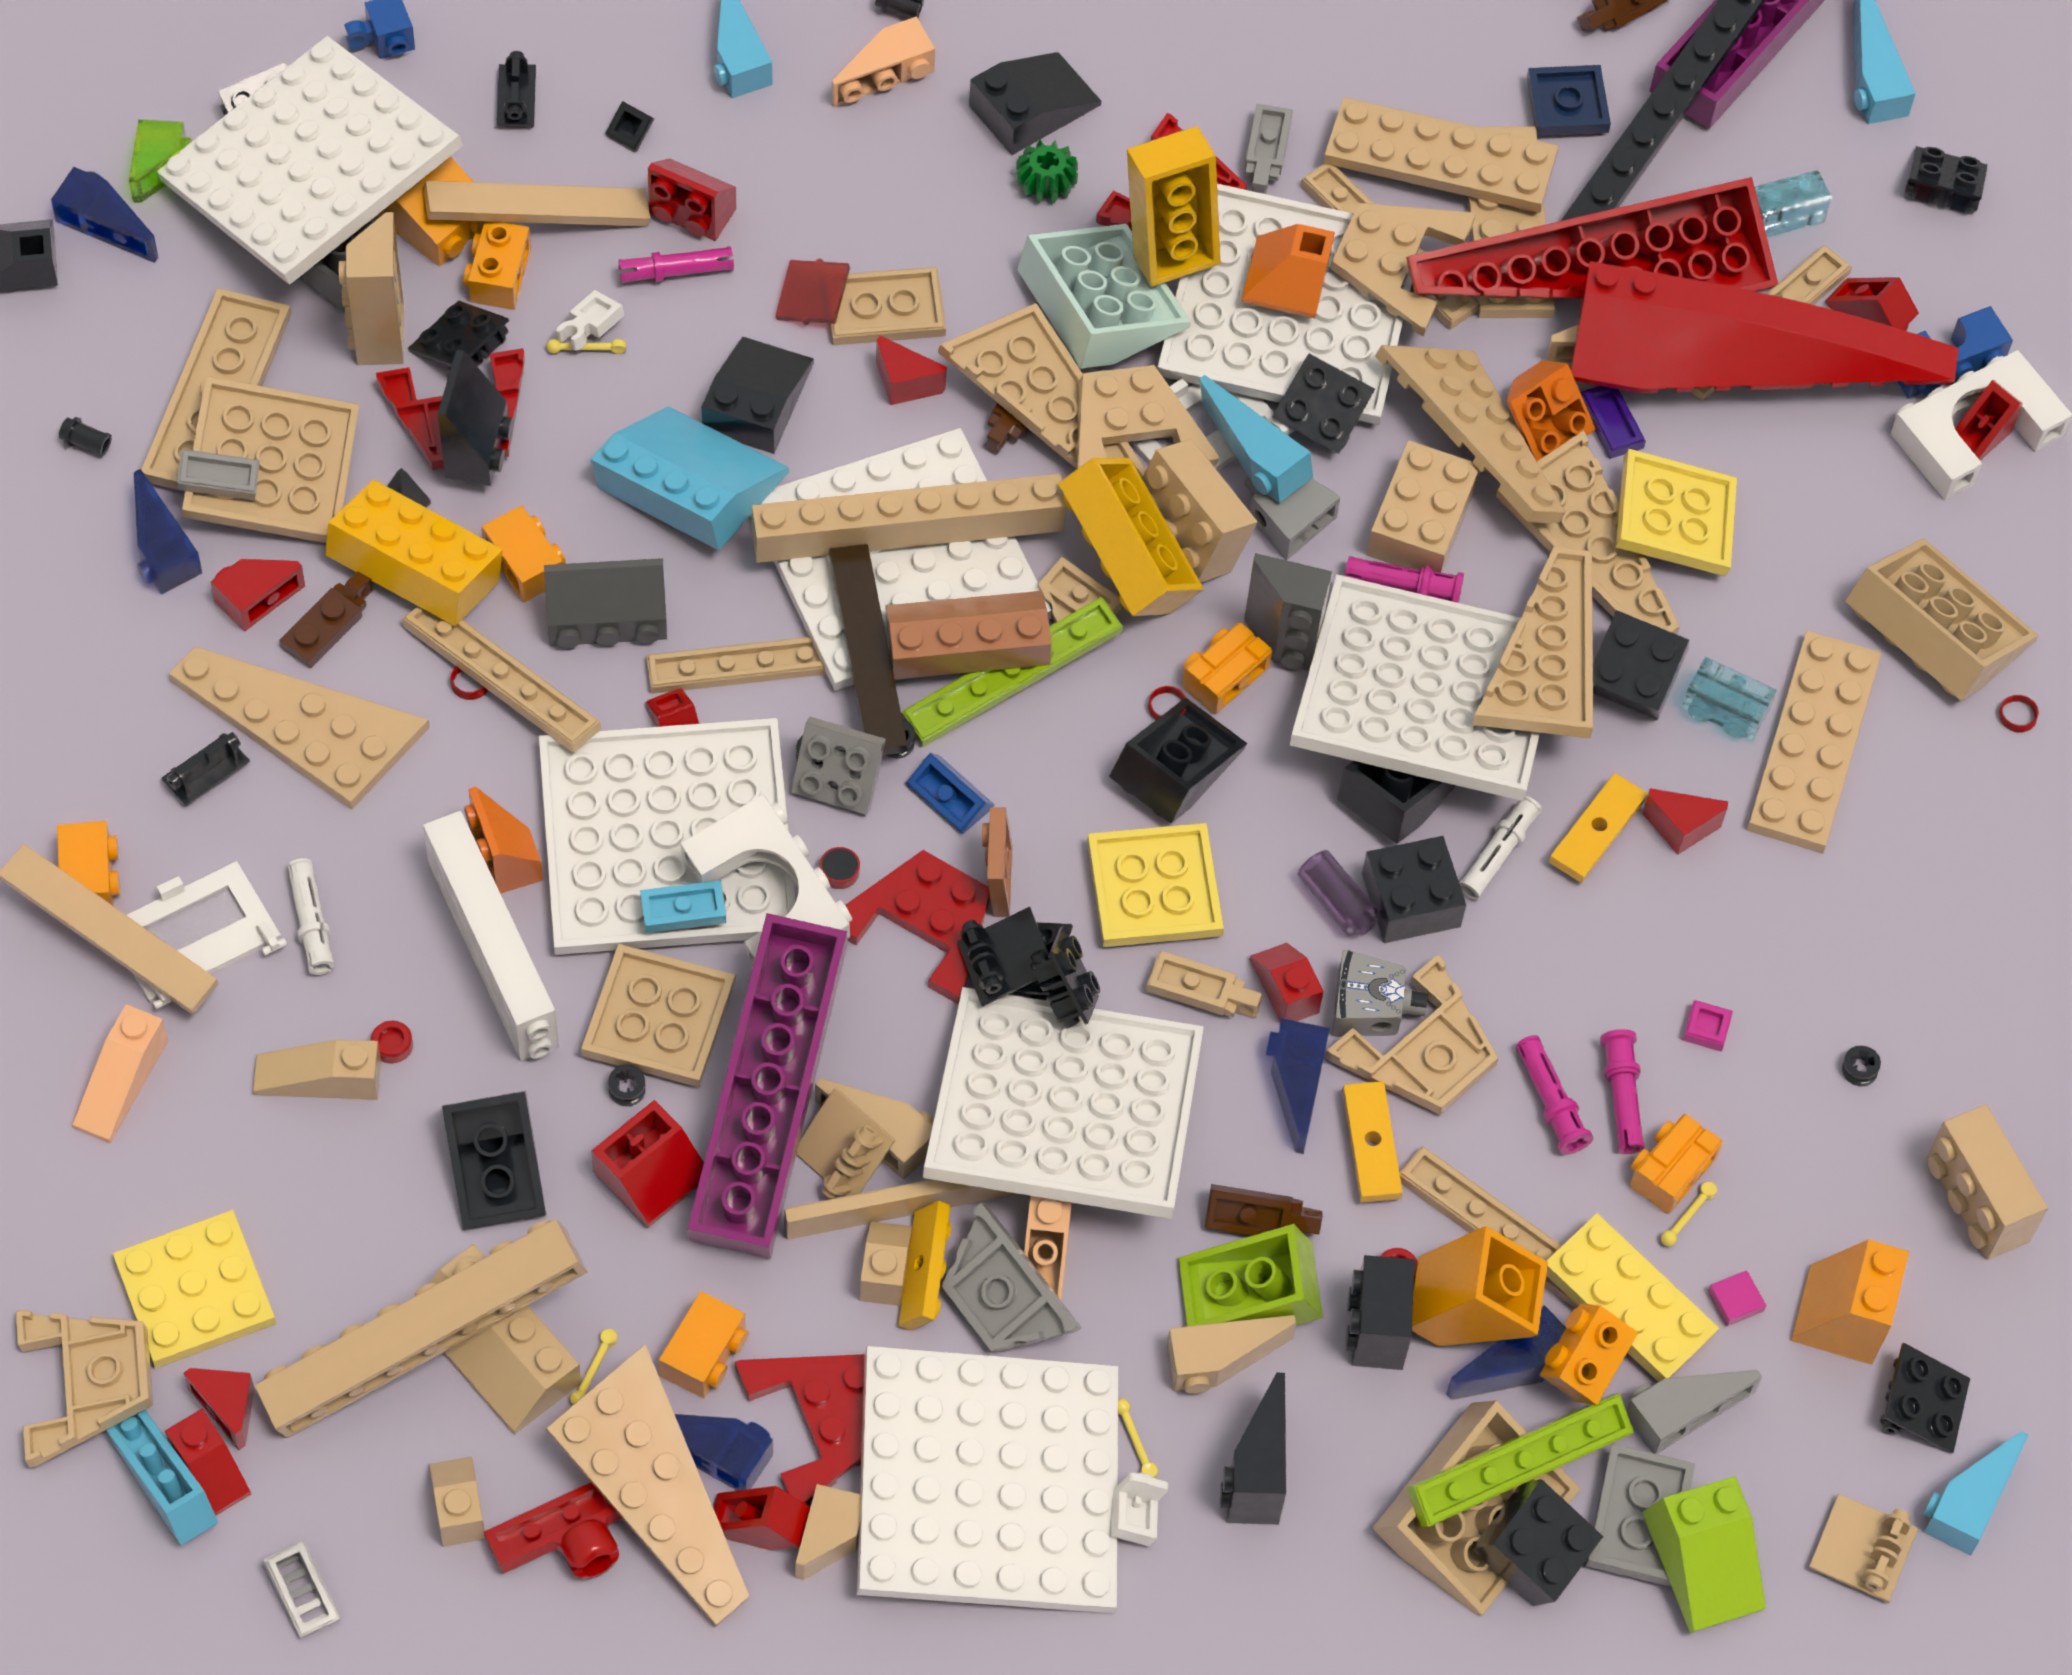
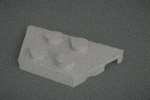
(1003, 1290)

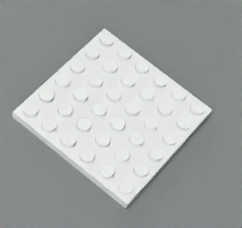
(309, 159)
(1262, 348)
(900, 573)
(1402, 686)
(620, 820)
(1065, 1110)
(988, 1480)

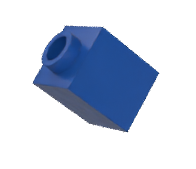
(385, 25)

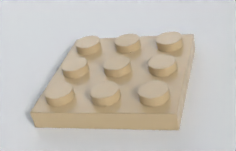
(658, 1015)

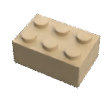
(1199, 508)
(1423, 508)
(1986, 1182)

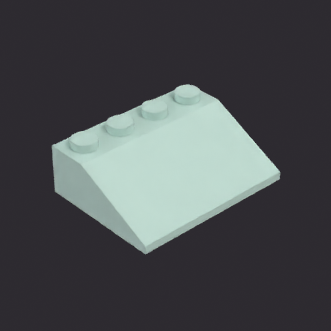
(1098, 294)

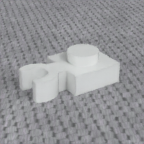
(591, 316)

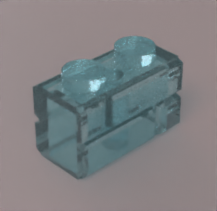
(1793, 202)
(1728, 699)

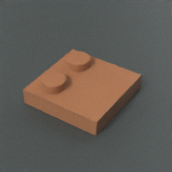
(998, 858)

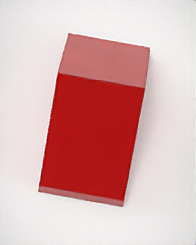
(908, 373)
(1989, 419)
(1683, 817)
(226, 1398)

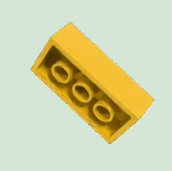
(1174, 206)
(1130, 536)
(414, 552)

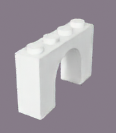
(1938, 451)
(759, 835)

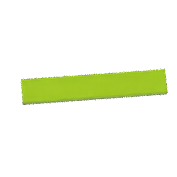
(985, 689)
(1519, 1460)

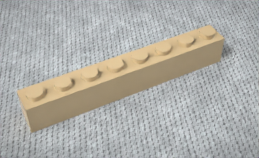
(908, 517)
(420, 1327)

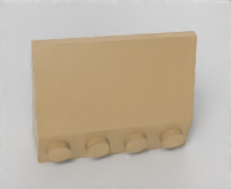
(1940, 618)
(1445, 1548)

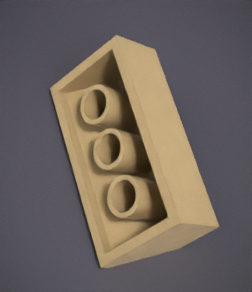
(374, 294)
(514, 1362)

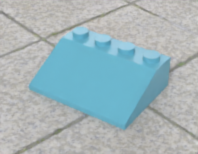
(686, 475)

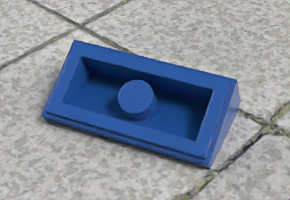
(949, 793)

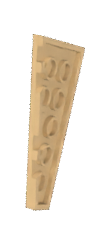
(1030, 376)
(641, 1464)

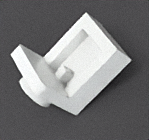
(1136, 1508)

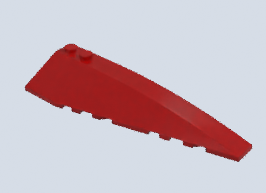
(1694, 235)
(1685, 334)

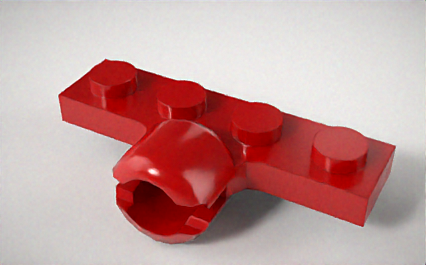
(569, 1524)

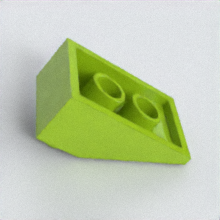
(1252, 1279)
(1709, 1553)

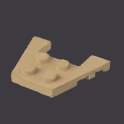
(1376, 252)
(1129, 408)
(1436, 1058)
(103, 1377)

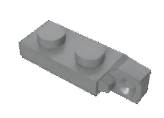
(1267, 145)

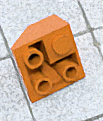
(1289, 269)
(1548, 407)
(503, 843)

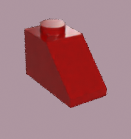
(1875, 299)
(256, 588)
(1288, 982)
(208, 1460)
(762, 1517)

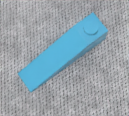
(1880, 77)
(1267, 454)
(163, 1476)

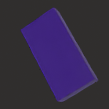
(1613, 421)

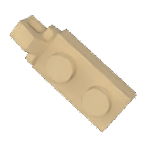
(1202, 986)

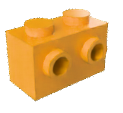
(498, 264)
(1588, 1353)

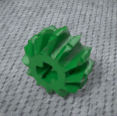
(1046, 171)

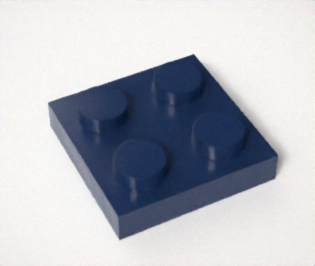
(1568, 100)

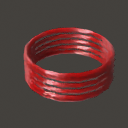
(1160, 690)
(462, 694)
(2014, 727)

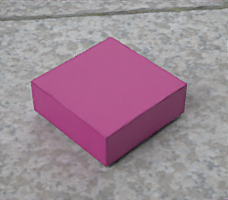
(1707, 1025)
(1737, 1298)

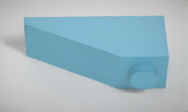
(741, 56)
(1970, 1498)

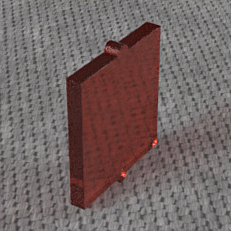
(812, 291)

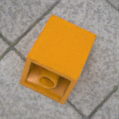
(433, 238)
(1478, 1290)
(1851, 1300)

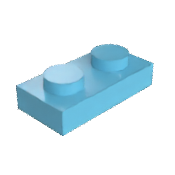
(683, 906)

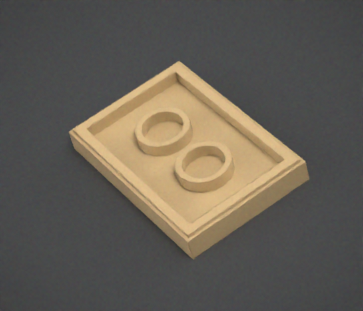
(891, 305)

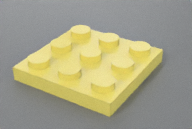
(1676, 512)
(1155, 885)
(194, 1288)

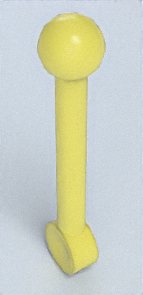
(616, 346)
(1707, 1191)
(608, 1339)
(1147, 1467)

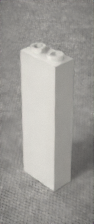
(491, 936)

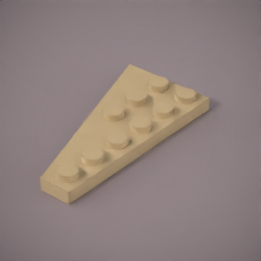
(1473, 415)
(1590, 523)
(1548, 663)
(316, 730)

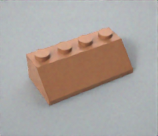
(968, 634)

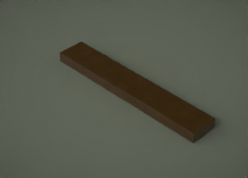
(867, 646)

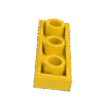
(1607, 812)
(1370, 1121)
(925, 1265)

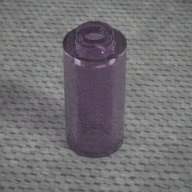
(1338, 893)

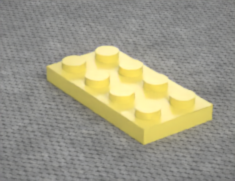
(1609, 1272)

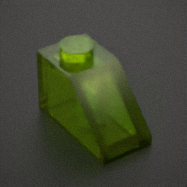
(153, 148)

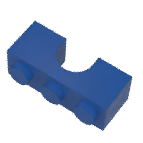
(1979, 340)

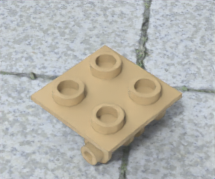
(843, 1146)
(1864, 1547)

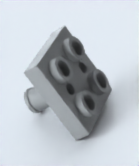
(842, 753)

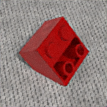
(690, 198)
(649, 1163)

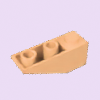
(889, 59)
(1048, 1239)

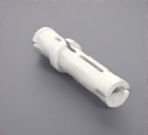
(1522, 815)
(313, 929)

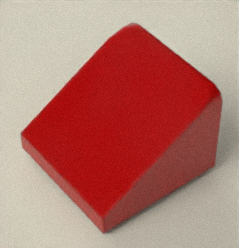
(672, 709)

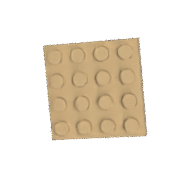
(301, 451)

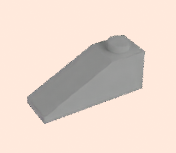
(1683, 1404)

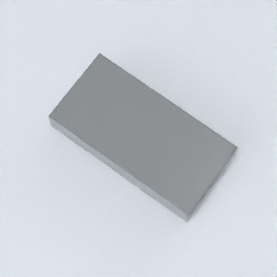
(217, 474)

